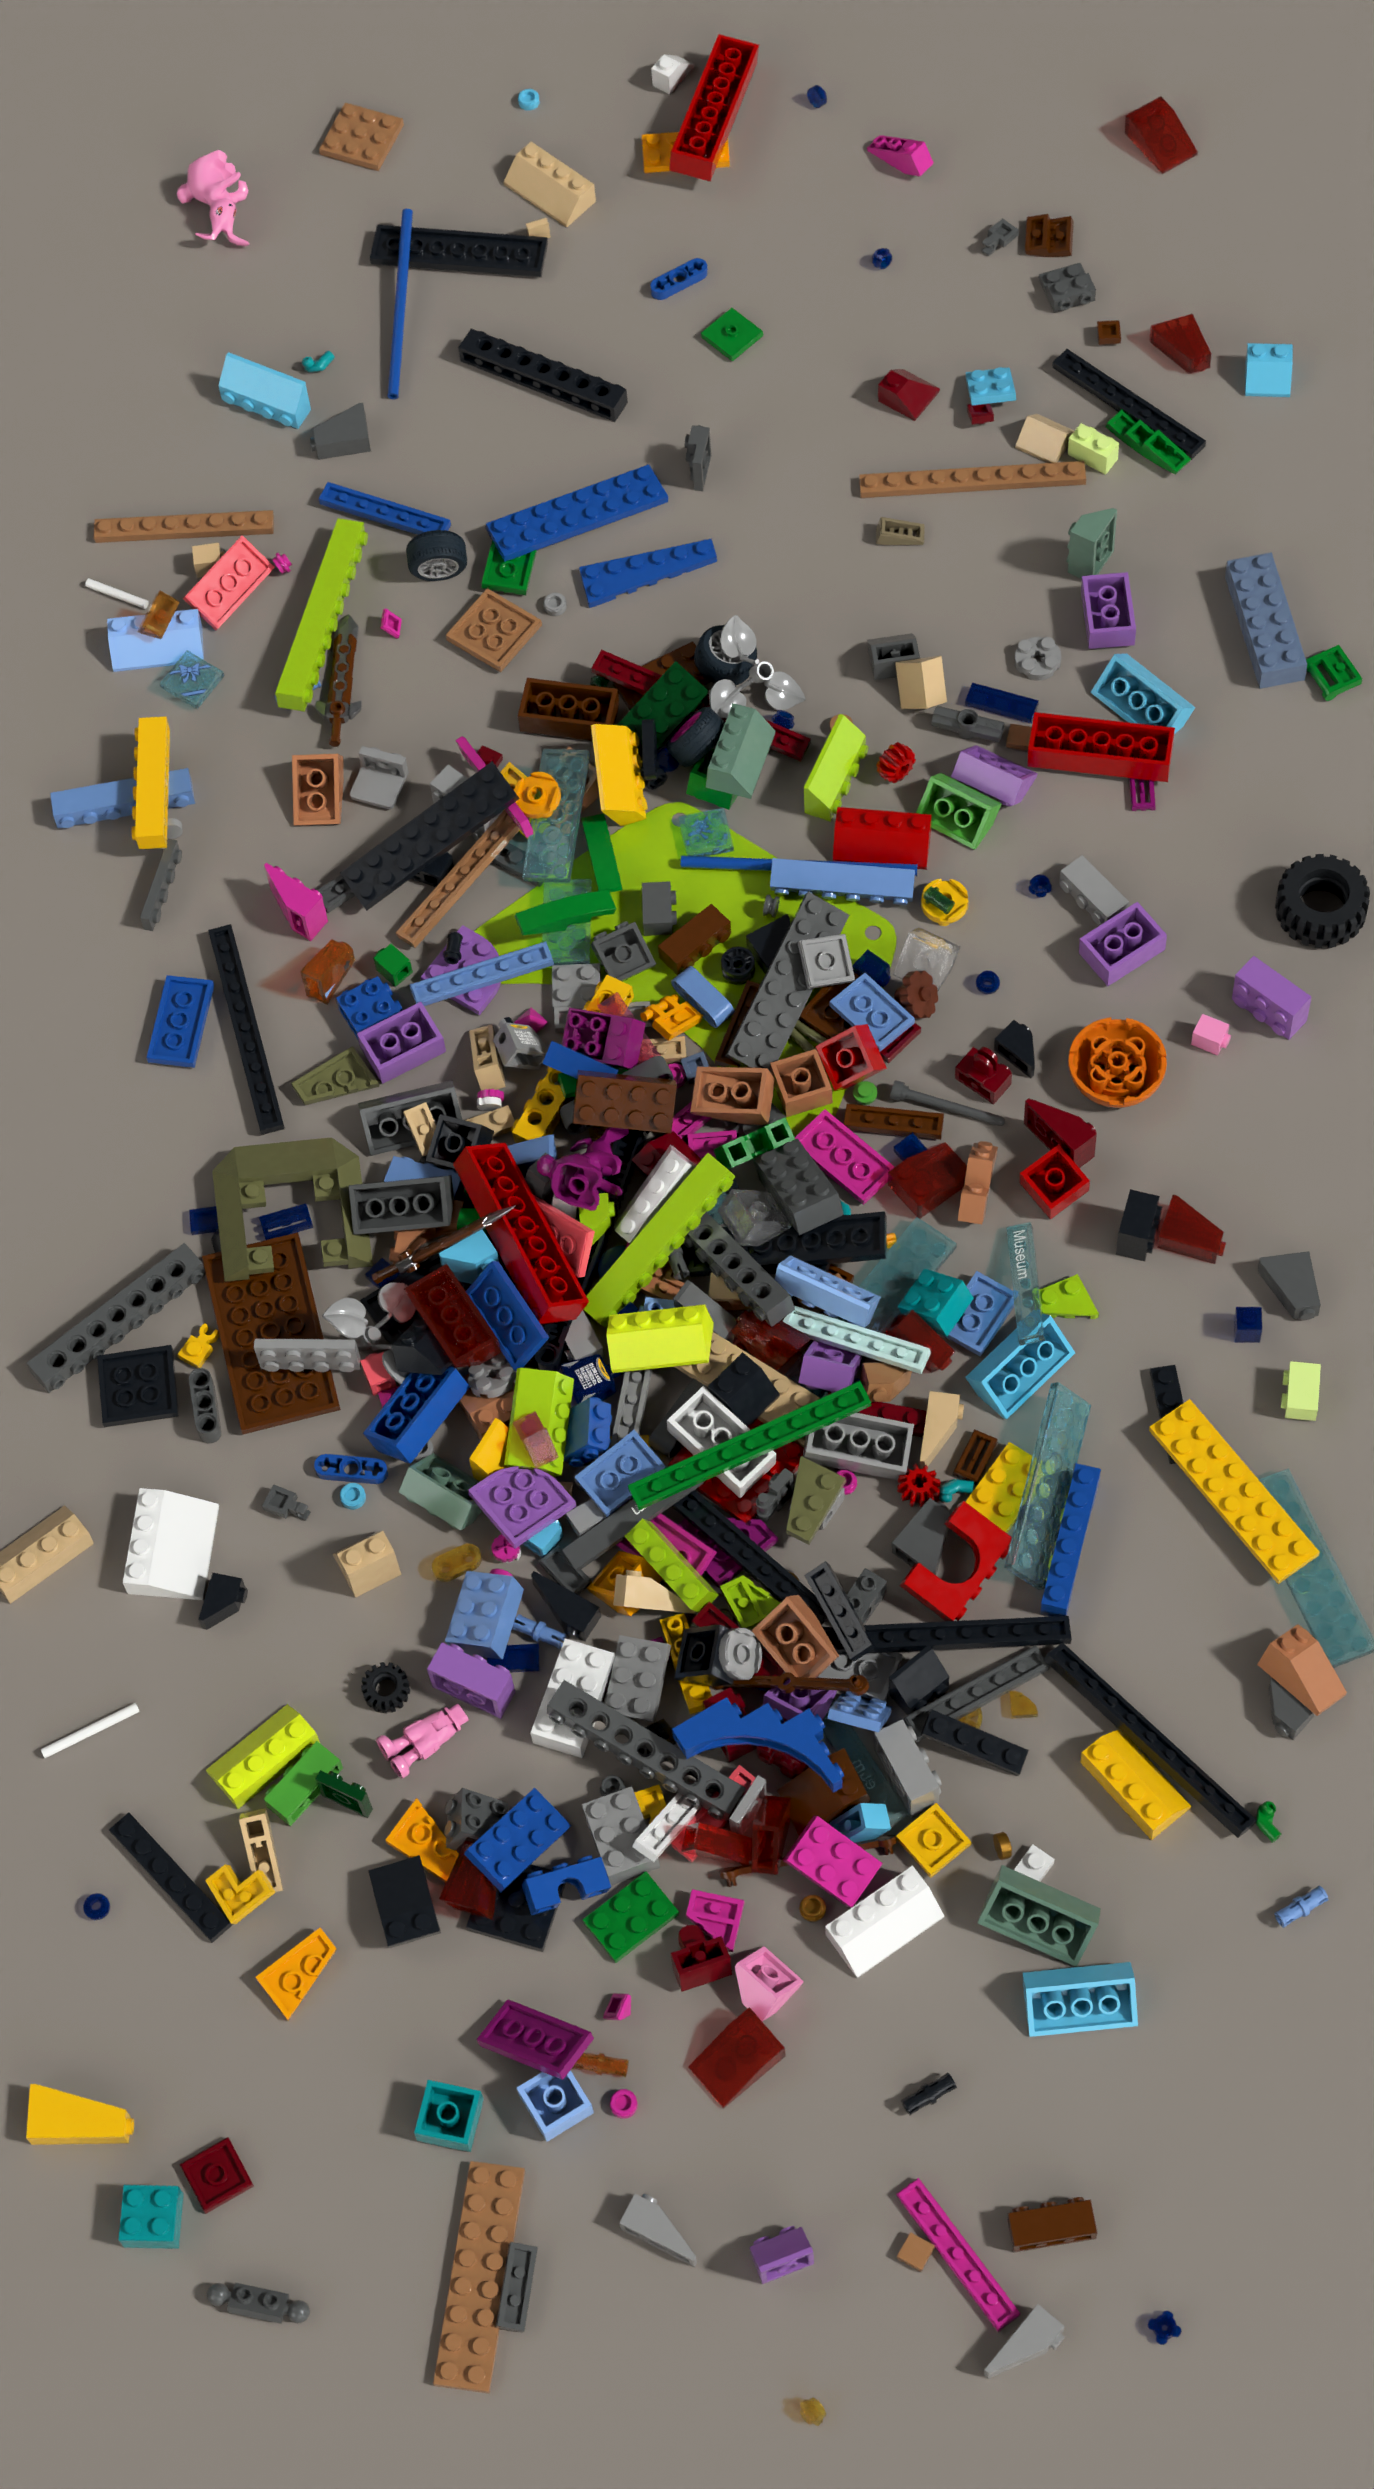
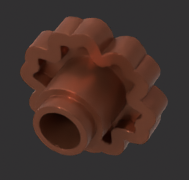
(917, 994)

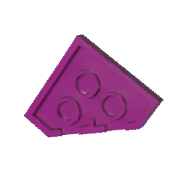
(722, 1567)

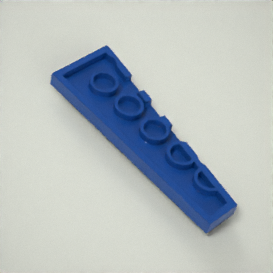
(626, 574)

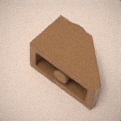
(883, 1381)

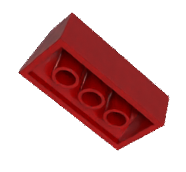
(881, 837)

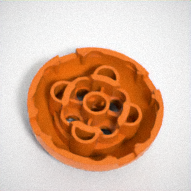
(1117, 1047)

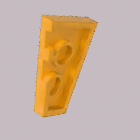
(296, 1971)

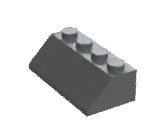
(384, 1117)
(401, 1204)

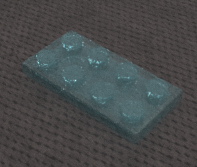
(573, 944)

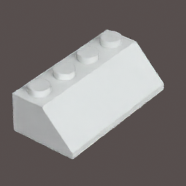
(653, 1193)
(884, 1921)

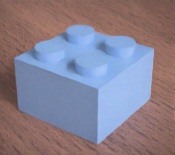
(555, 2103)

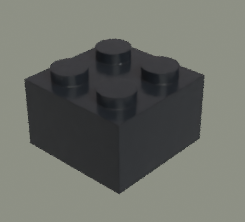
(1139, 1225)

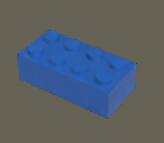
(415, 1413)

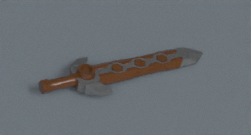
(339, 705)
(410, 1260)

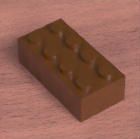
(566, 708)
(624, 1101)

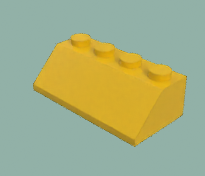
(619, 773)
(1134, 1782)

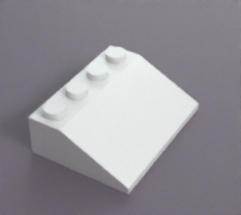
(170, 1545)

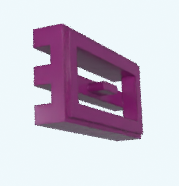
(1143, 805)

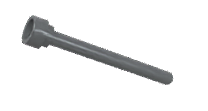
(901, 1092)

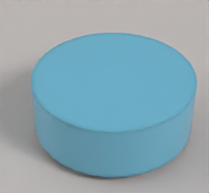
(528, 99)
(352, 1496)

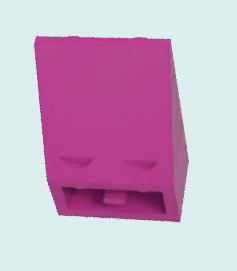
(299, 904)

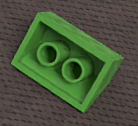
(958, 810)

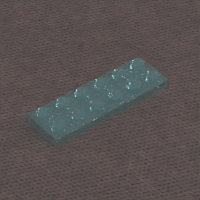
(554, 838)

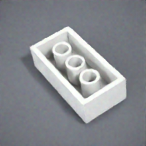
(706, 1423)
(587, 1670)

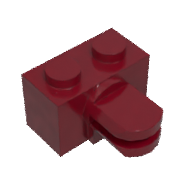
(983, 1074)
(699, 1959)

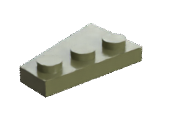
(335, 1078)
(812, 1499)

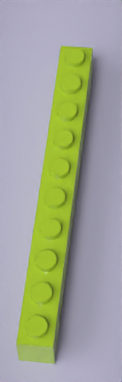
(321, 615)

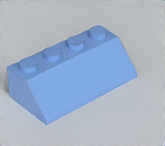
(138, 651)
(826, 1291)

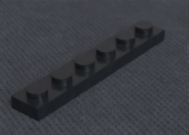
(170, 1877)

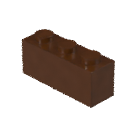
(695, 939)
(1052, 2224)

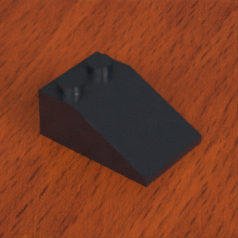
(404, 1902)

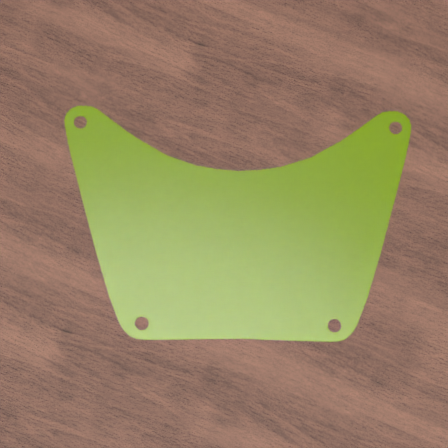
(653, 853)

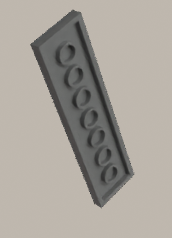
(783, 988)

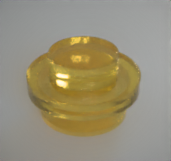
(812, 2411)

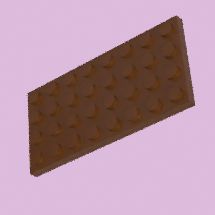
(270, 1308)

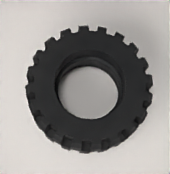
(1327, 875)

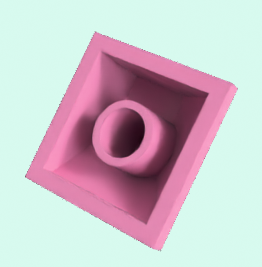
(765, 1982)

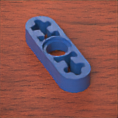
(683, 270)
(358, 1477)

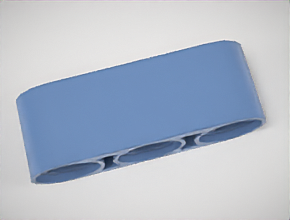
(703, 996)

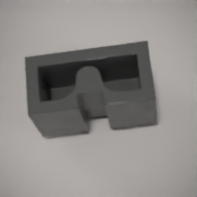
(657, 908)

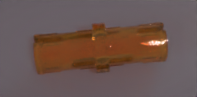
(602, 2064)

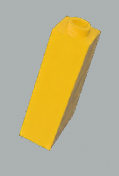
(71, 2119)

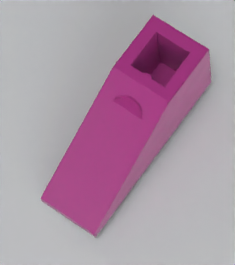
(903, 154)

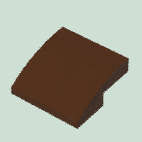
(1049, 236)

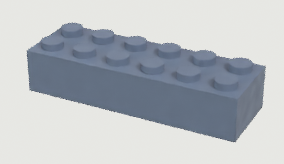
(1265, 620)

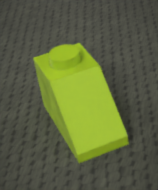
(598, 1219)

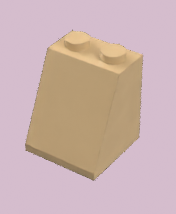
(368, 1563)

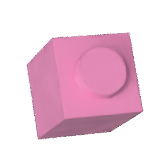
(1210, 1034)

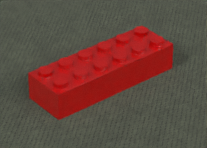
(1100, 747)

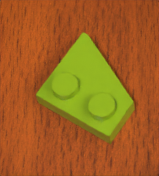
(1067, 1299)
(747, 1601)

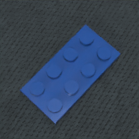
(180, 1021)
(507, 1315)
(517, 1839)

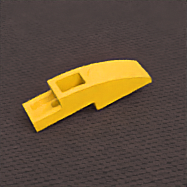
(673, 1632)

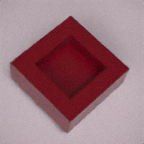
(980, 413)
(489, 755)

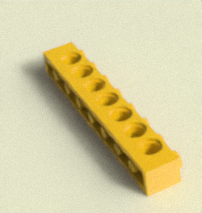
(547, 1090)

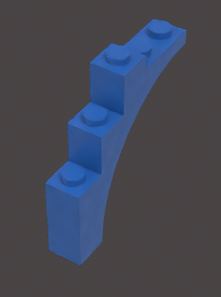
(723, 1726)

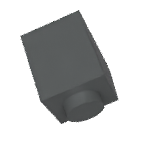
(1287, 1711)

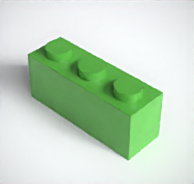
(298, 1784)

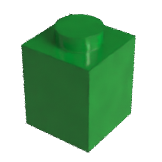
(392, 964)

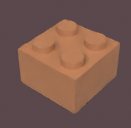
(801, 1082)

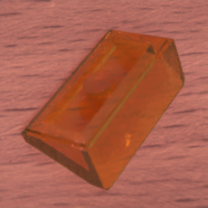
(158, 615)

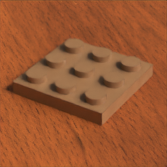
(361, 136)
(493, 630)

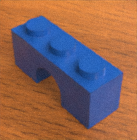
(587, 1876)

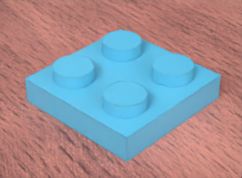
(990, 386)

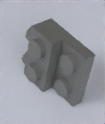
(1067, 287)
(698, 454)
(623, 952)

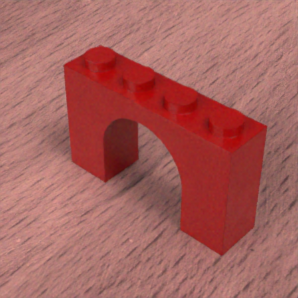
(988, 1546)

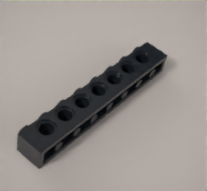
(543, 375)

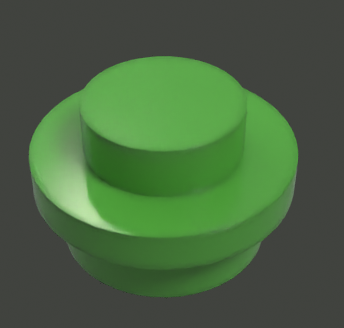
(865, 1092)

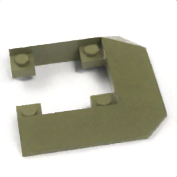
(240, 1185)

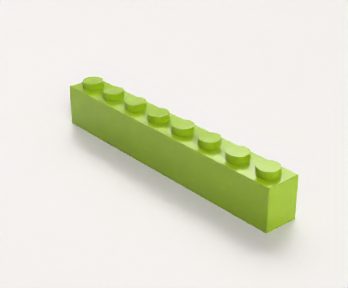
(658, 1239)

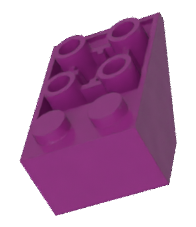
(604, 1037)

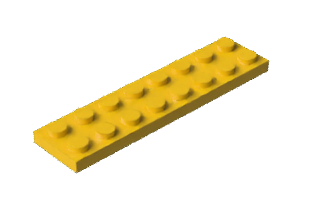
(1234, 1491)

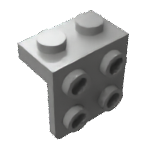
(379, 777)

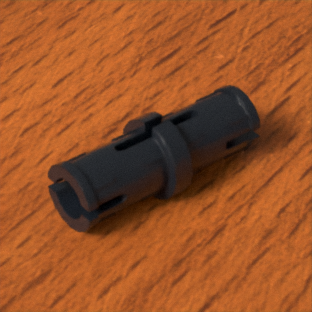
(928, 2094)

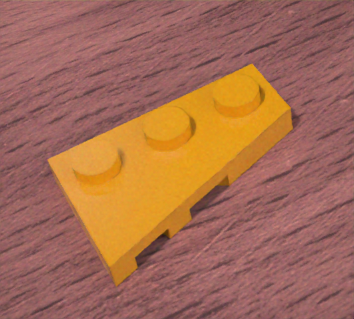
(419, 1835)

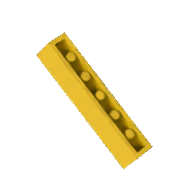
(152, 783)

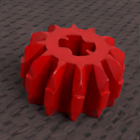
(896, 762)
(928, 1482)

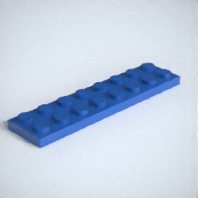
(576, 512)

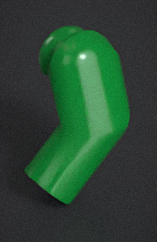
(1264, 1821)

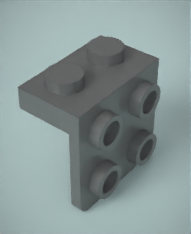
(471, 1816)

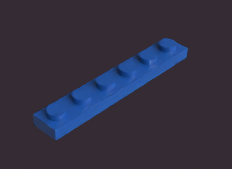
(381, 510)

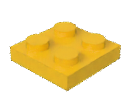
(933, 1840)

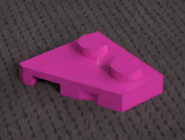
(716, 1915)

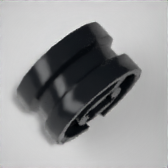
(733, 958)

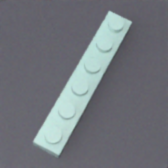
(859, 1340)

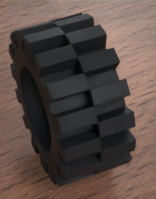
(385, 1702)

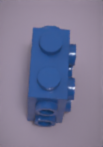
(367, 1004)
(588, 1431)

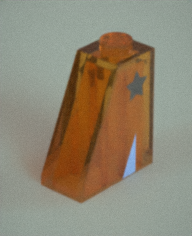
(327, 970)

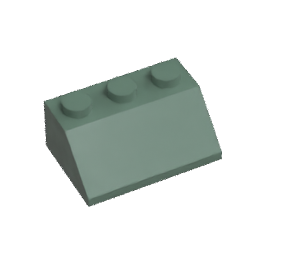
(1091, 542)
(441, 1491)

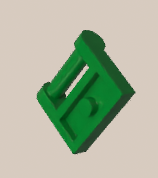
(1339, 669)

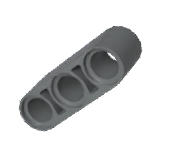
(205, 1416)

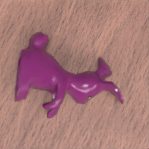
(579, 1175)

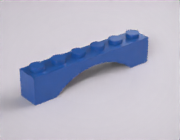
(1070, 1541)

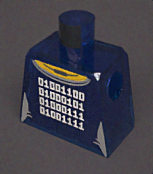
(591, 1378)

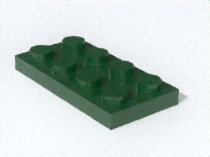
(668, 702)

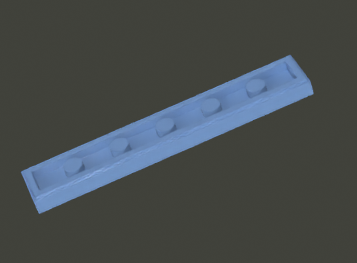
(482, 974)

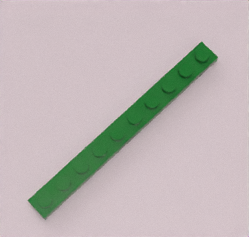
(749, 1445)

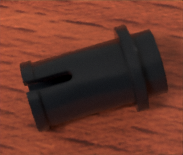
(452, 952)

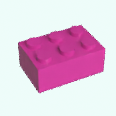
(832, 1861)

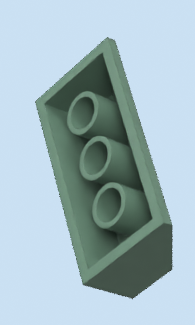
(740, 752)
(1039, 1916)

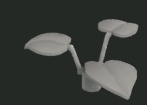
(740, 641)
(348, 1319)

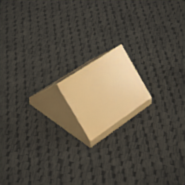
(1043, 438)
(921, 683)

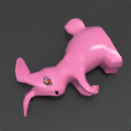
(208, 183)

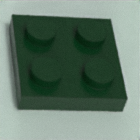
(349, 1796)

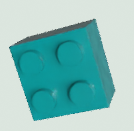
(937, 1300)
(449, 2116)
(151, 2216)

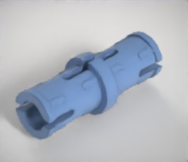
(539, 1631)
(1301, 1906)

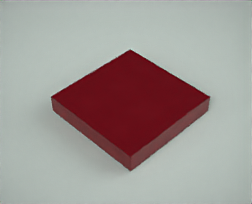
(216, 2175)

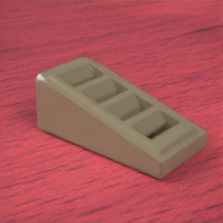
(891, 538)

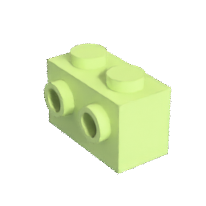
(1093, 448)
(1302, 1390)

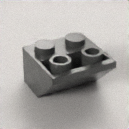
(891, 649)

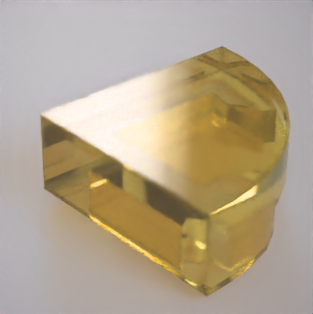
(1021, 1706)

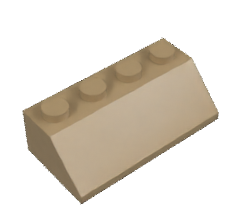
(550, 184)
(41, 1552)

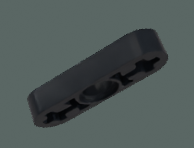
(649, 745)

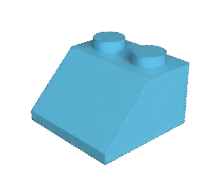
(1268, 370)
(469, 1257)

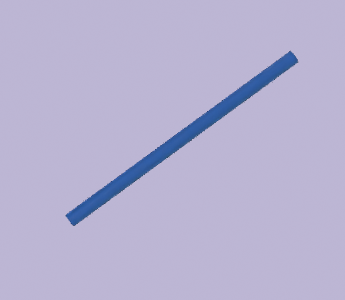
(400, 304)
(764, 864)

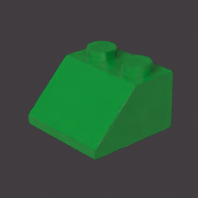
(697, 785)

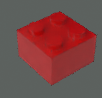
(851, 1057)
(1054, 1181)

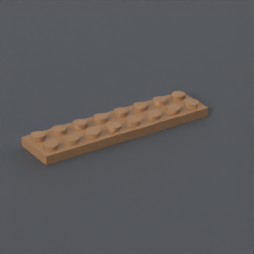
(477, 2277)

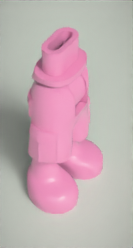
(424, 1735)

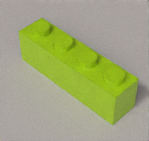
(671, 1565)

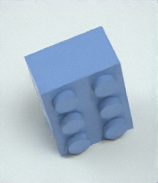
(485, 1614)

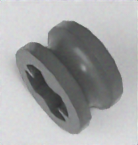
(771, 906)

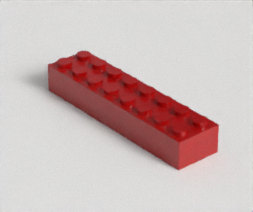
(714, 107)
(522, 1234)

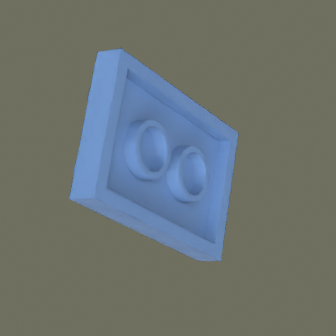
(870, 1004)
(984, 1314)
(610, 1474)
(860, 1712)

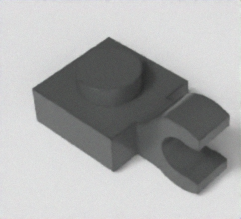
(1001, 233)
(282, 1501)

